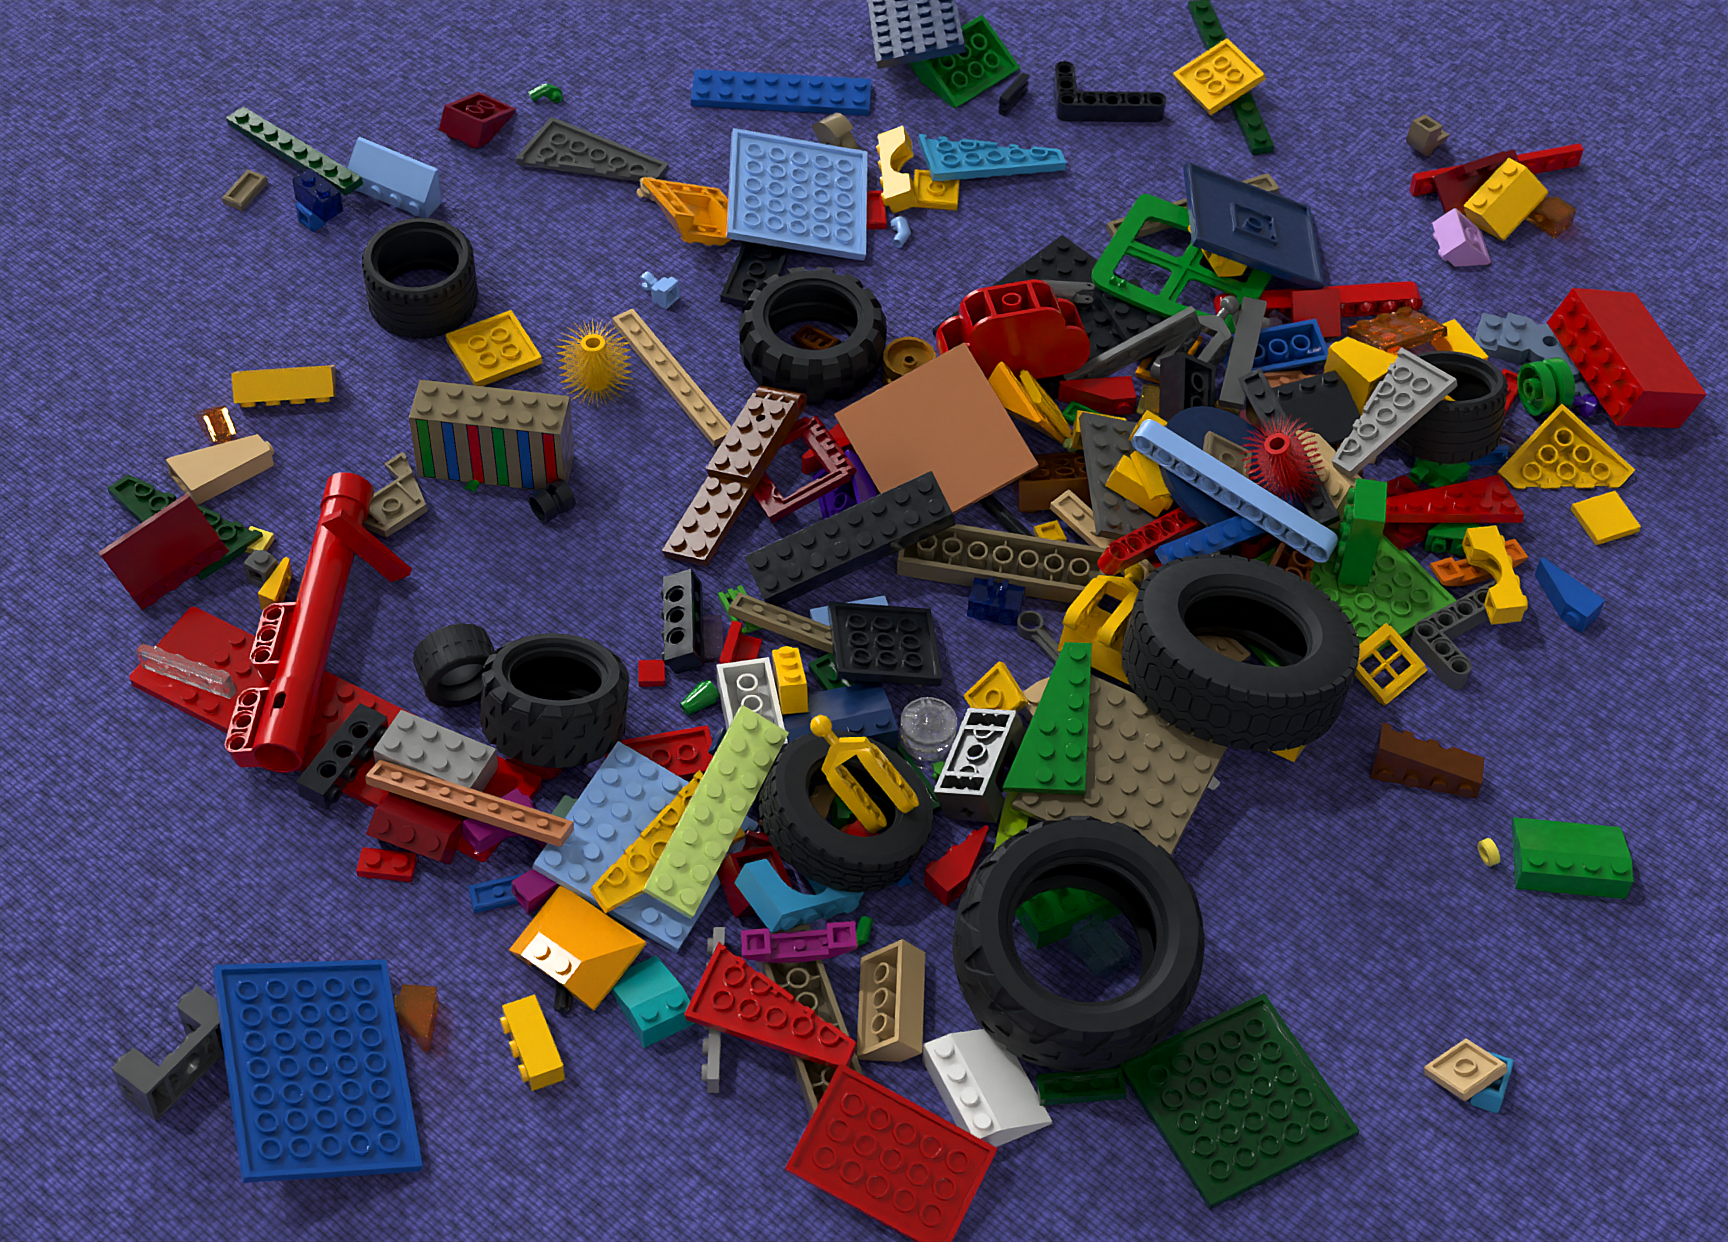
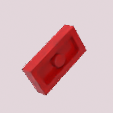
(387, 864)

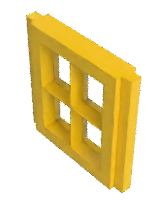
(1045, 404)
(1400, 681)

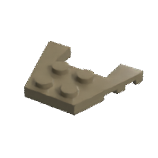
(397, 502)

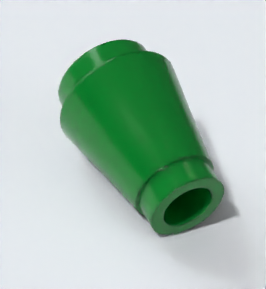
(700, 697)

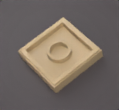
(1465, 1069)

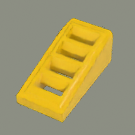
(277, 585)

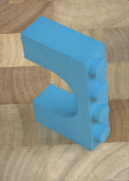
(784, 907)

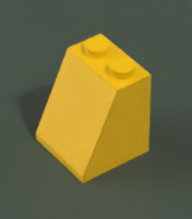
(1359, 367)

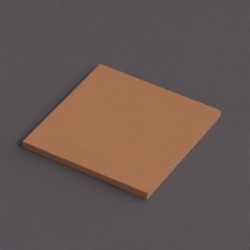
(942, 423)

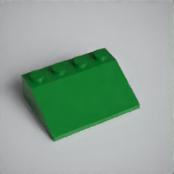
(967, 74)
(1571, 858)

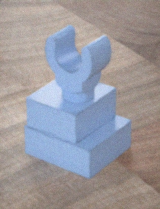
(664, 291)

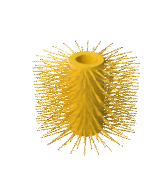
(594, 362)

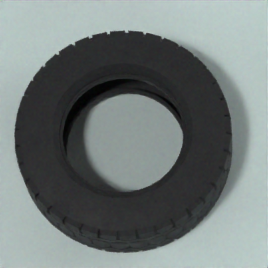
(1225, 696)

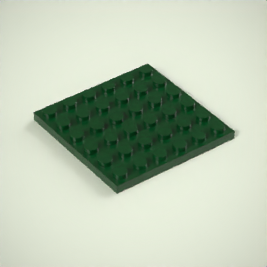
(1238, 1100)

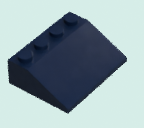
(852, 708)

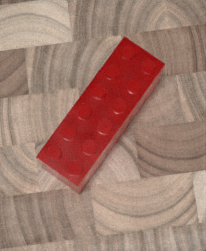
(1626, 358)

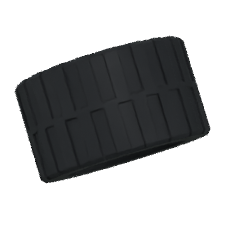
(453, 663)

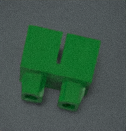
(1438, 473)

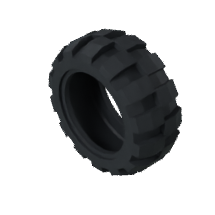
(813, 297)

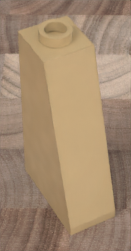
(220, 467)

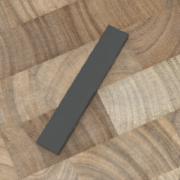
(1138, 346)
(1242, 352)

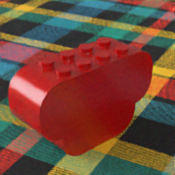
(1021, 328)

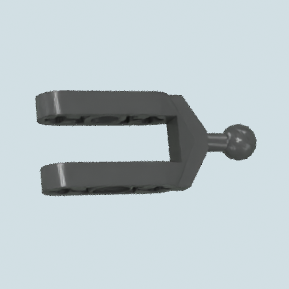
(1211, 325)

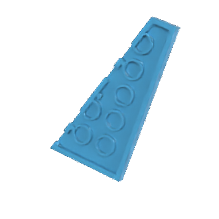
(985, 159)

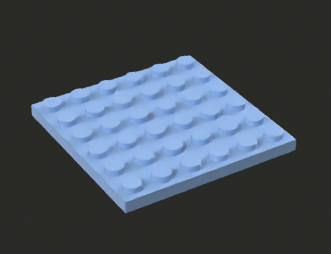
(797, 194)
(607, 819)

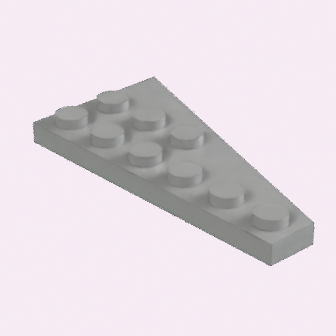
(1395, 405)

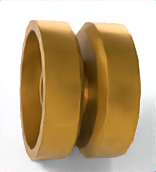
(905, 356)

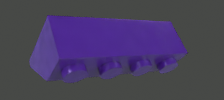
(851, 493)

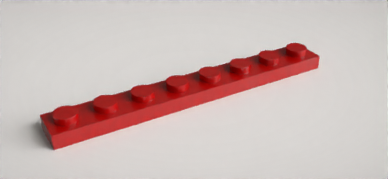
(1536, 162)

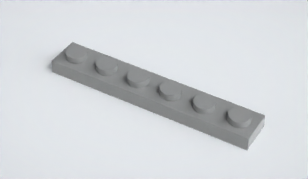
(712, 1045)

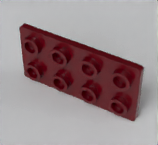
(1461, 183)

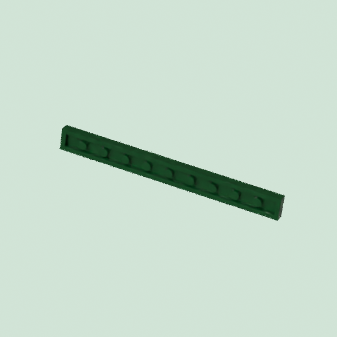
(1243, 107)

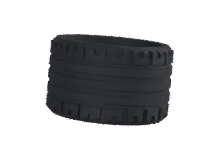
(413, 246)
(1464, 427)

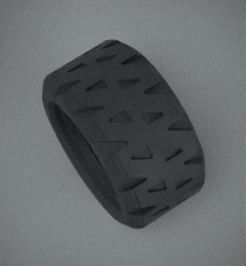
(554, 731)

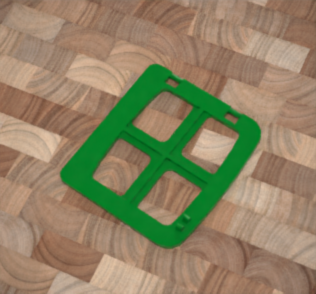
(1182, 268)

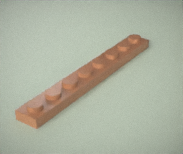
(470, 803)

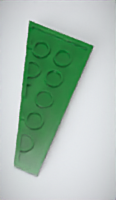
(1056, 741)

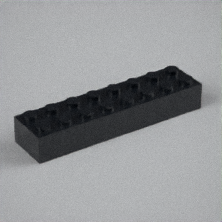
(850, 540)

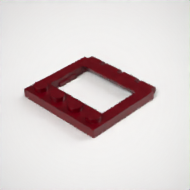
(829, 455)

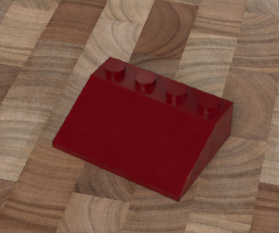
(164, 551)

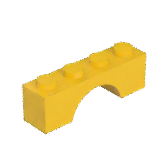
(899, 189)
(1487, 550)

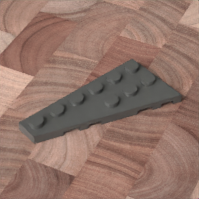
(578, 151)

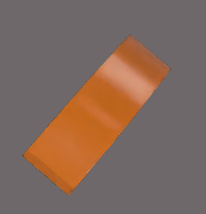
(1462, 573)

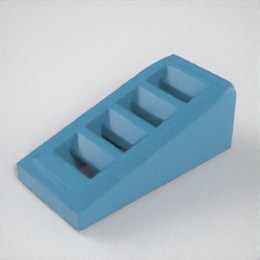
(1490, 1098)

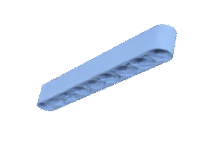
(1234, 491)

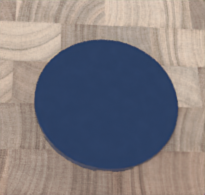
(1192, 426)

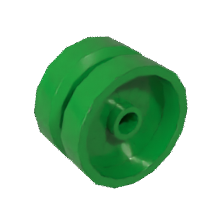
(1545, 385)

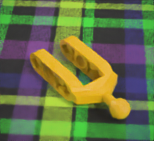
(1117, 587)
(876, 764)

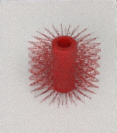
(1283, 459)

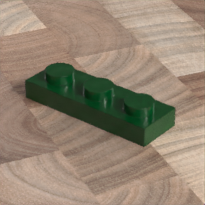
(1080, 1086)

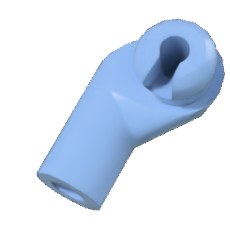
(902, 227)

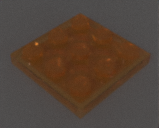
(1397, 330)

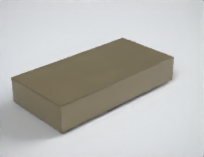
(244, 190)

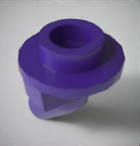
(1587, 404)

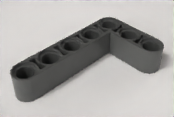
(1434, 634)

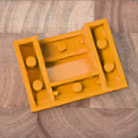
(693, 210)
(1019, 402)
(578, 946)

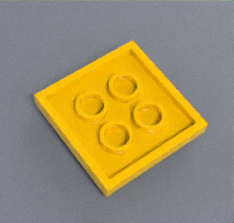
(1219, 76)
(493, 348)

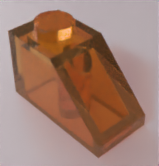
(1552, 216)
(216, 424)
(418, 1012)

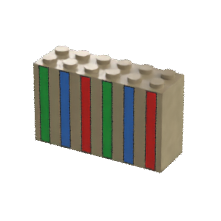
(491, 435)

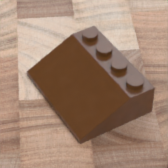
(1054, 476)

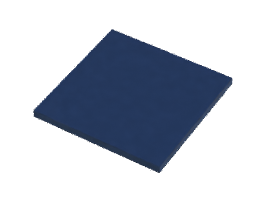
(1252, 226)

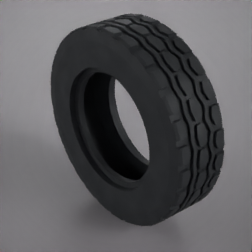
(822, 850)

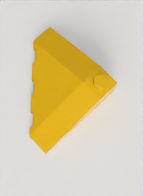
(1565, 455)

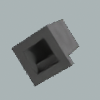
(258, 564)

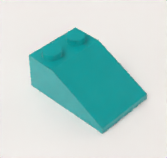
(652, 1001)

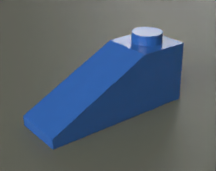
(1570, 598)

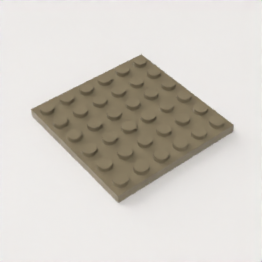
(1135, 771)

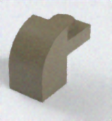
(836, 131)
(1426, 135)

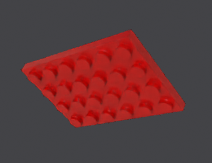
(890, 1158)

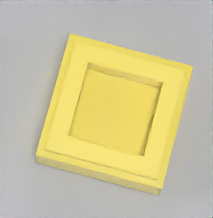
(262, 543)

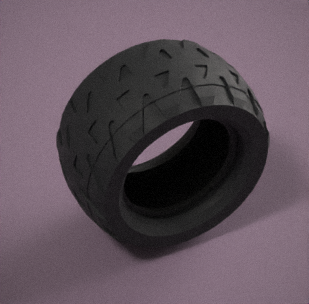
(1130, 875)

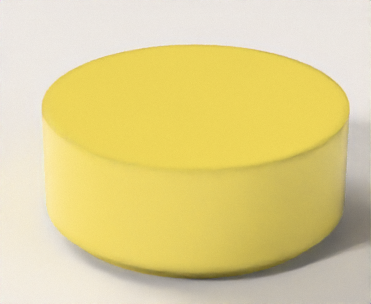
(1488, 852)

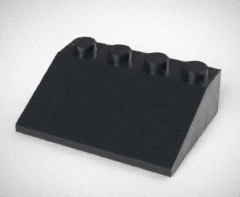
(1319, 402)

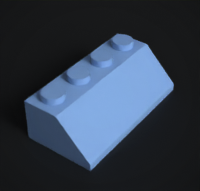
(396, 178)

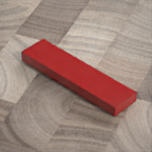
(366, 545)

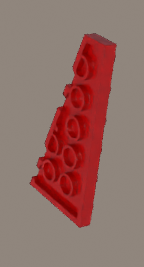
(1464, 502)
(757, 1009)

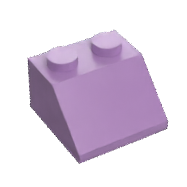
(1460, 240)

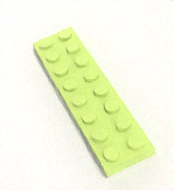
(715, 812)

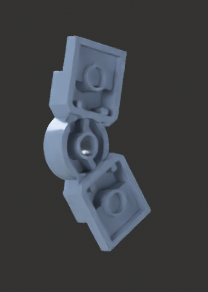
(1521, 338)

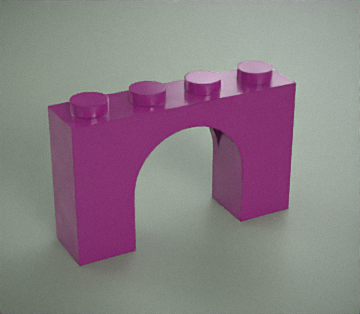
(532, 887)

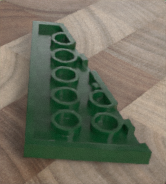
(144, 501)

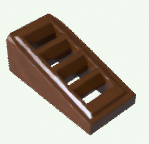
(823, 339)

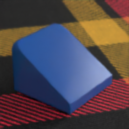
(308, 218)

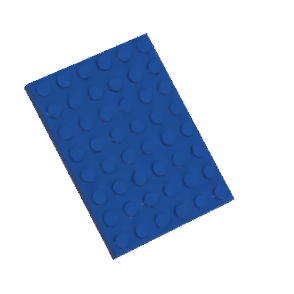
(315, 1070)

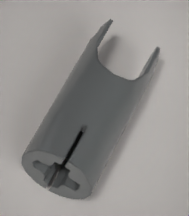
(1069, 289)

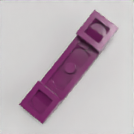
(799, 946)

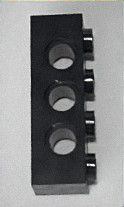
(682, 622)
(313, 782)

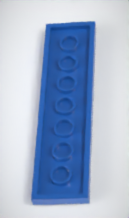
(781, 92)

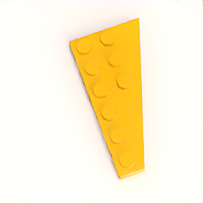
(631, 871)

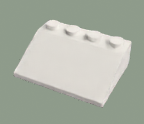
(984, 1087)

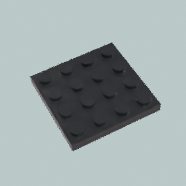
(884, 644)

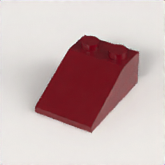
(475, 119)

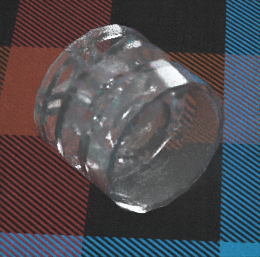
(928, 731)

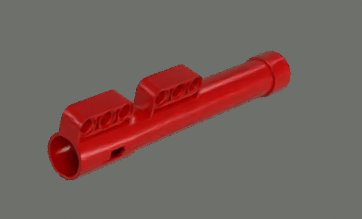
(294, 642)

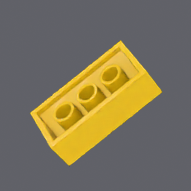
(284, 384)

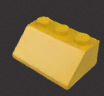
(1505, 199)

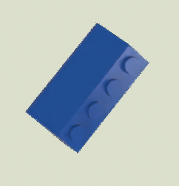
(1288, 347)

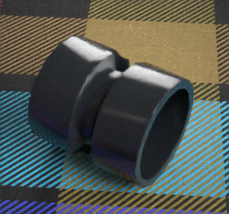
(549, 502)

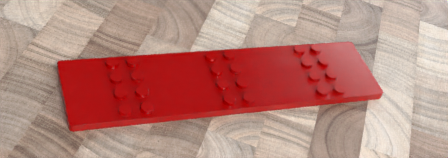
(228, 648)

